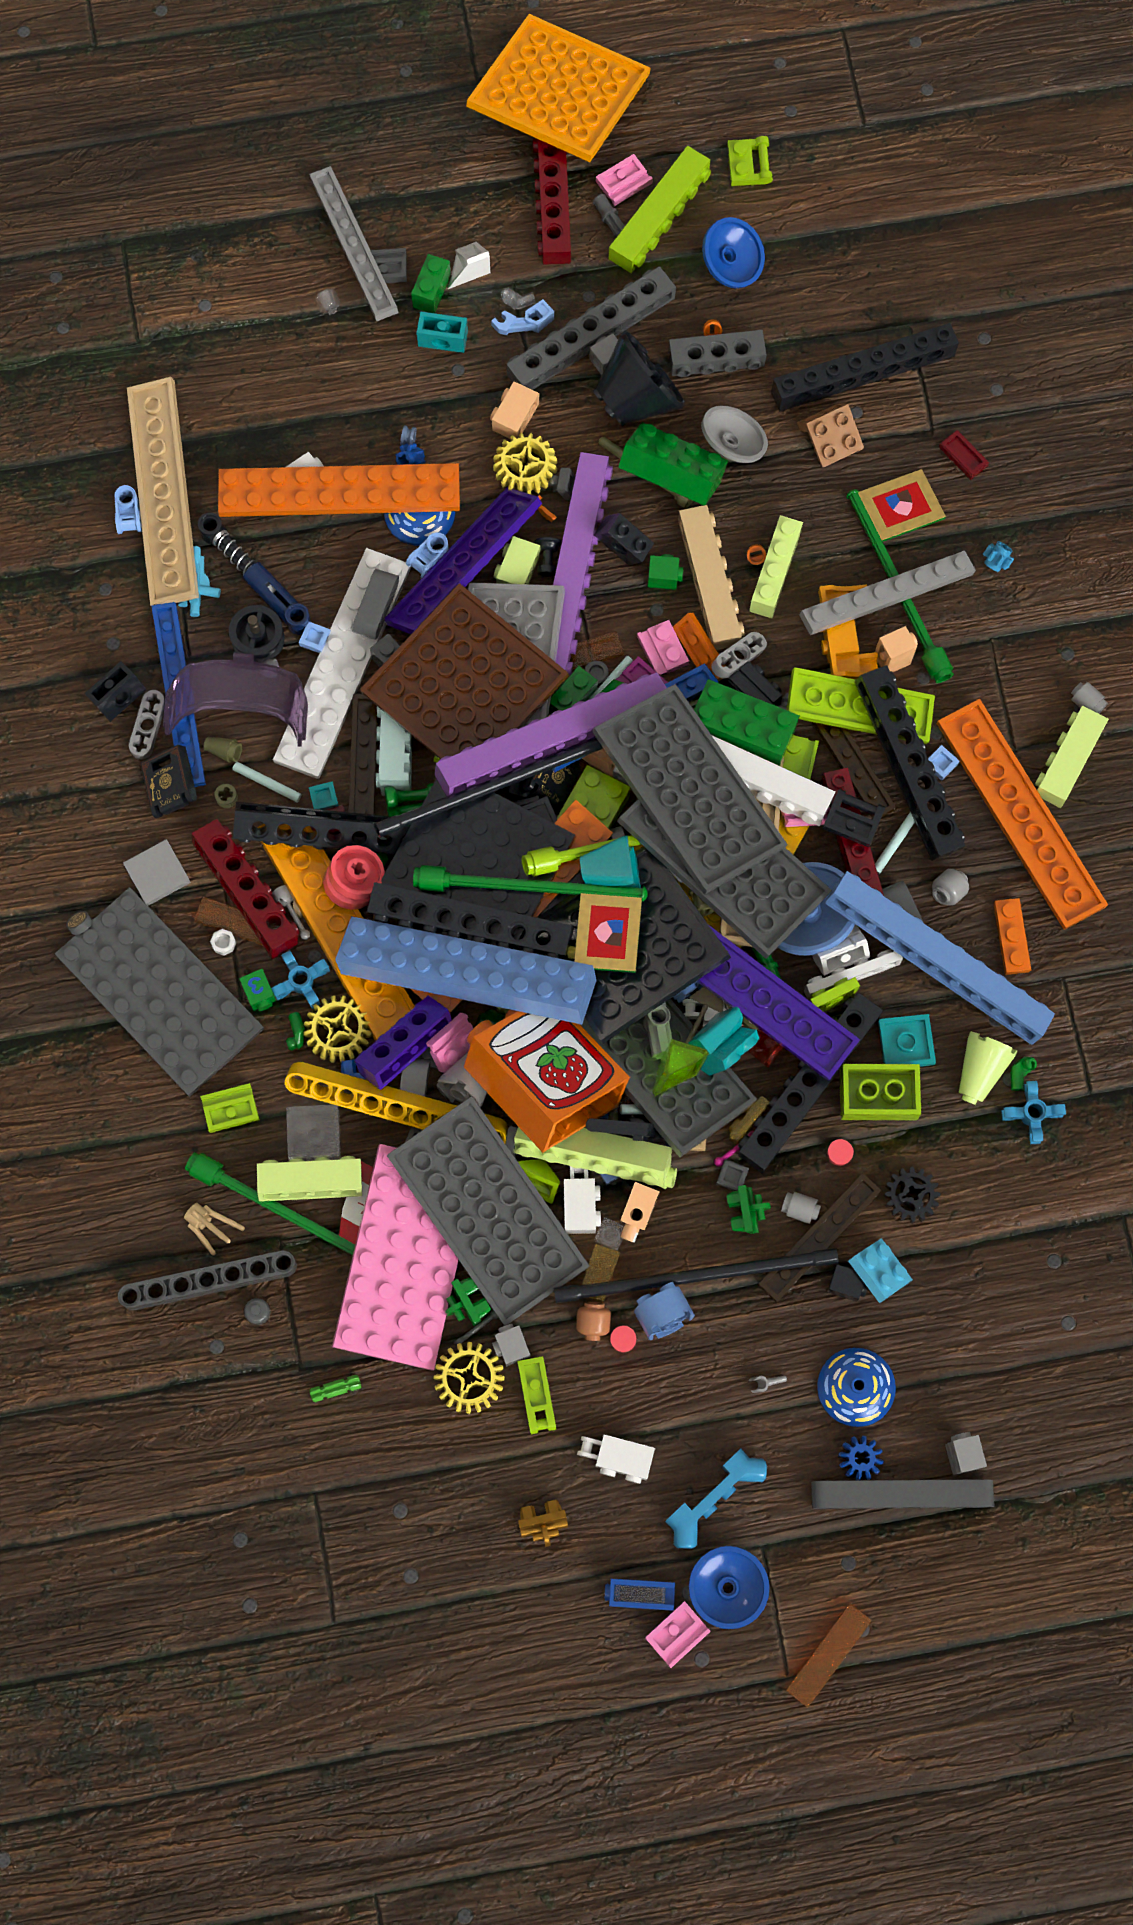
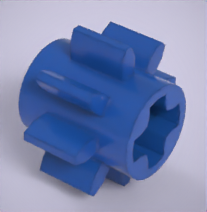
(410, 455)

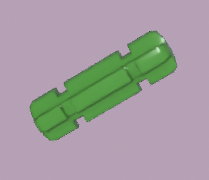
(335, 1388)

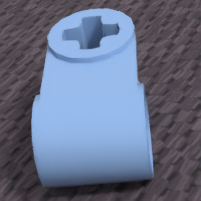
(127, 514)
(424, 556)

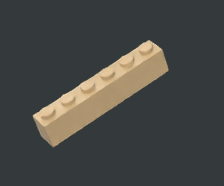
(709, 576)

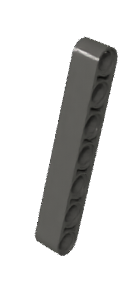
(195, 1278)
(902, 1494)

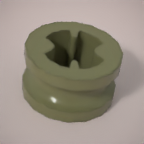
(221, 790)

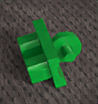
(748, 1221)
(474, 1311)

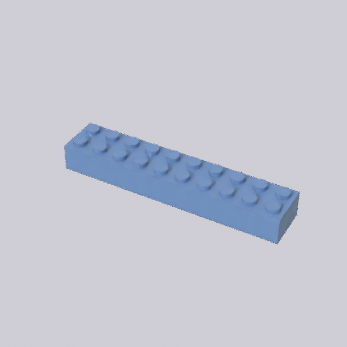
(466, 970)

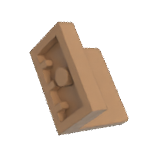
(832, 433)

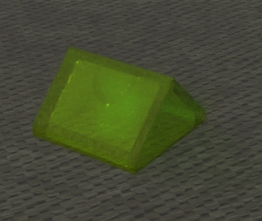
(678, 1065)

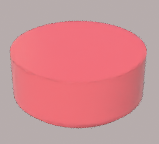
(840, 1152)
(623, 1339)

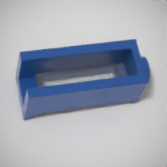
(640, 1594)

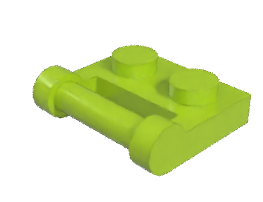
(742, 162)

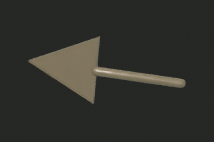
(709, 1000)

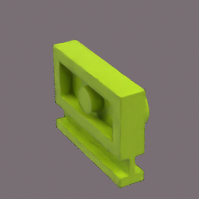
(800, 756)
(230, 1108)

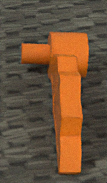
(546, 513)

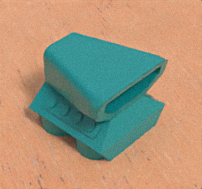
(611, 865)
(724, 1040)

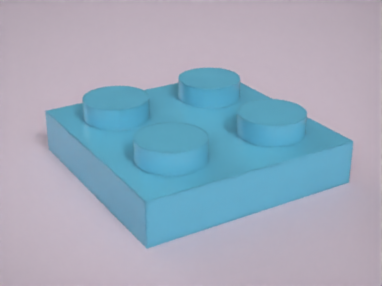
(880, 1270)

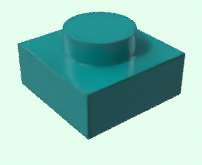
(323, 796)

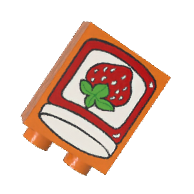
(544, 1074)

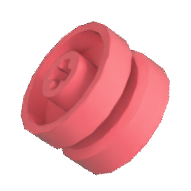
(352, 876)

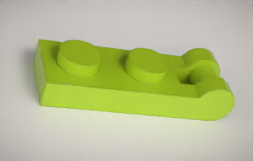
(536, 1394)

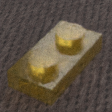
(741, 1127)
(601, 1267)

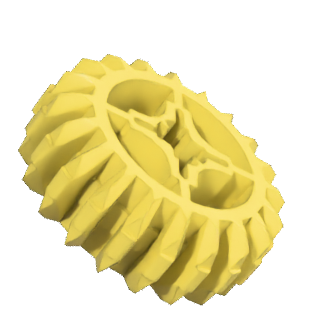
(507, 458)
(343, 1017)
(476, 1356)

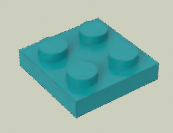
(907, 1040)

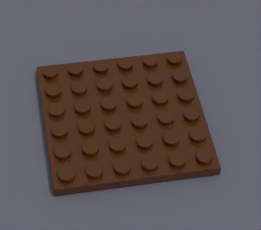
(463, 677)

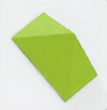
(542, 1178)

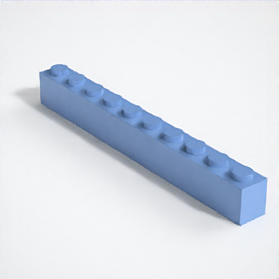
(940, 958)

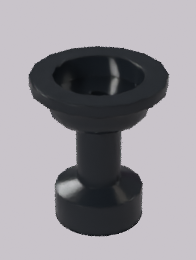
(548, 546)

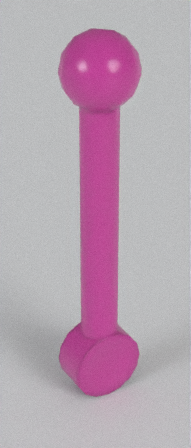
(719, 1161)

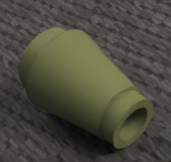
(224, 748)

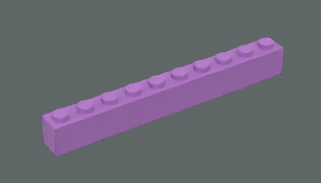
(577, 548)
(541, 737)

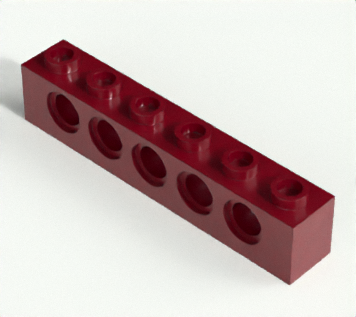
(558, 249)
(855, 857)
(273, 940)

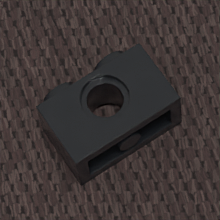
(624, 539)
(115, 691)

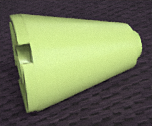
(983, 1066)

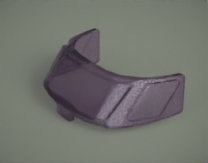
(237, 686)

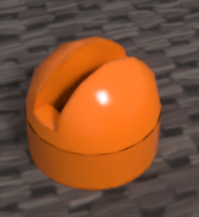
(717, 327)
(758, 558)

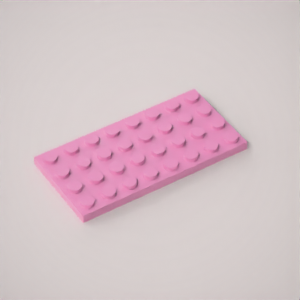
(396, 1276)

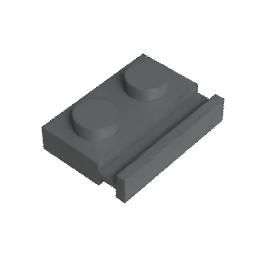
(392, 264)

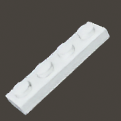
(861, 970)

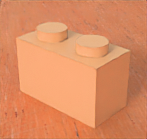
(514, 411)
(896, 649)

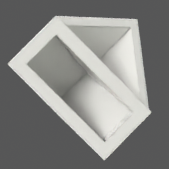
(470, 263)

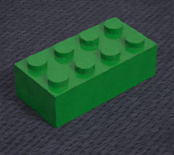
(673, 463)
(746, 721)

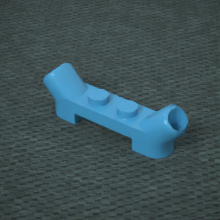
(685, 1521)

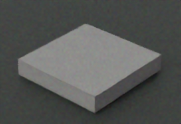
(156, 872)

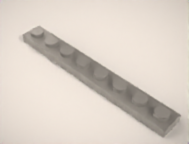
(353, 243)
(887, 592)

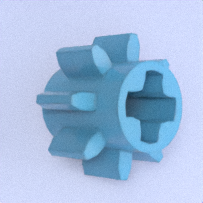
(998, 556)

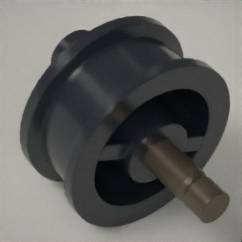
(257, 632)

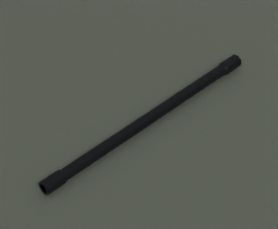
(395, 822)
(815, 1258)

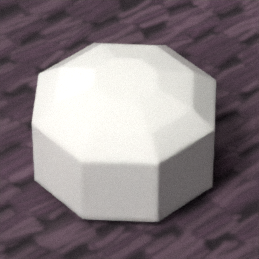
(223, 942)

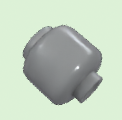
(950, 887)

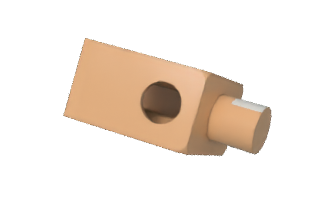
(643, 1199)

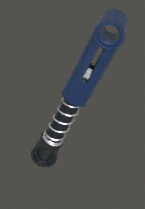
(255, 575)

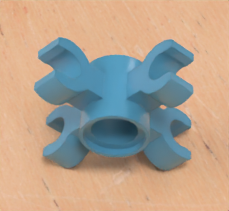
(317, 970)
(1034, 1124)

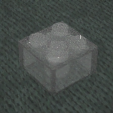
(313, 1132)

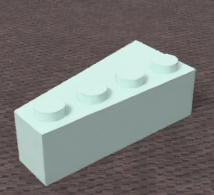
(394, 755)

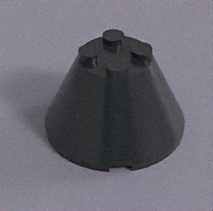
(634, 385)

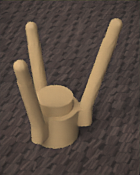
(199, 1218)

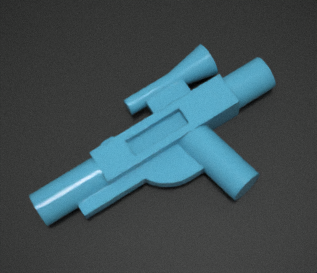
(203, 585)

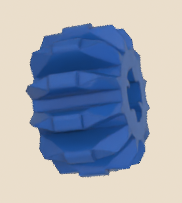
(858, 1449)

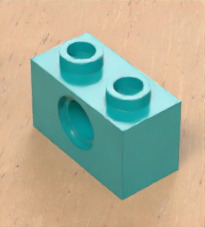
(442, 332)

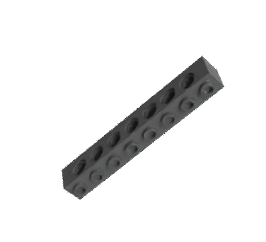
(567, 353)

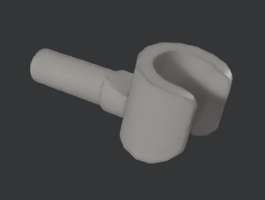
(764, 1382)

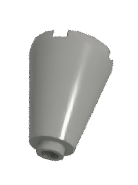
(460, 1085)

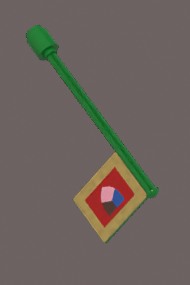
(894, 511)
(606, 913)

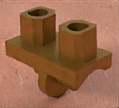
(545, 1525)

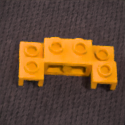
(841, 641)

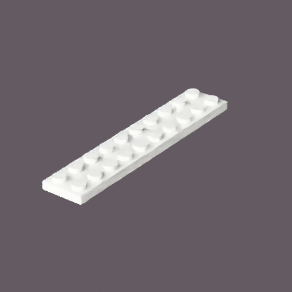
(337, 673)

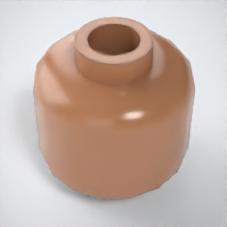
(593, 1320)

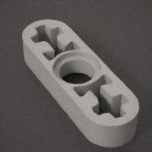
(736, 663)
(143, 714)

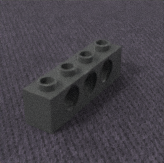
(725, 344)

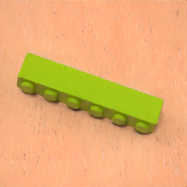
(660, 209)

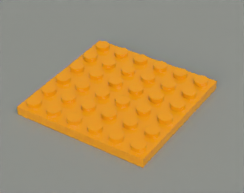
(558, 87)

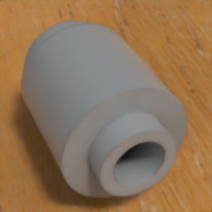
(1089, 697)
(801, 1207)

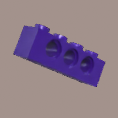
(402, 1042)

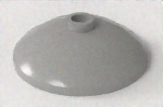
(734, 434)

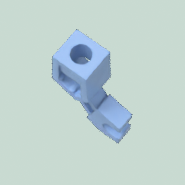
(513, 324)

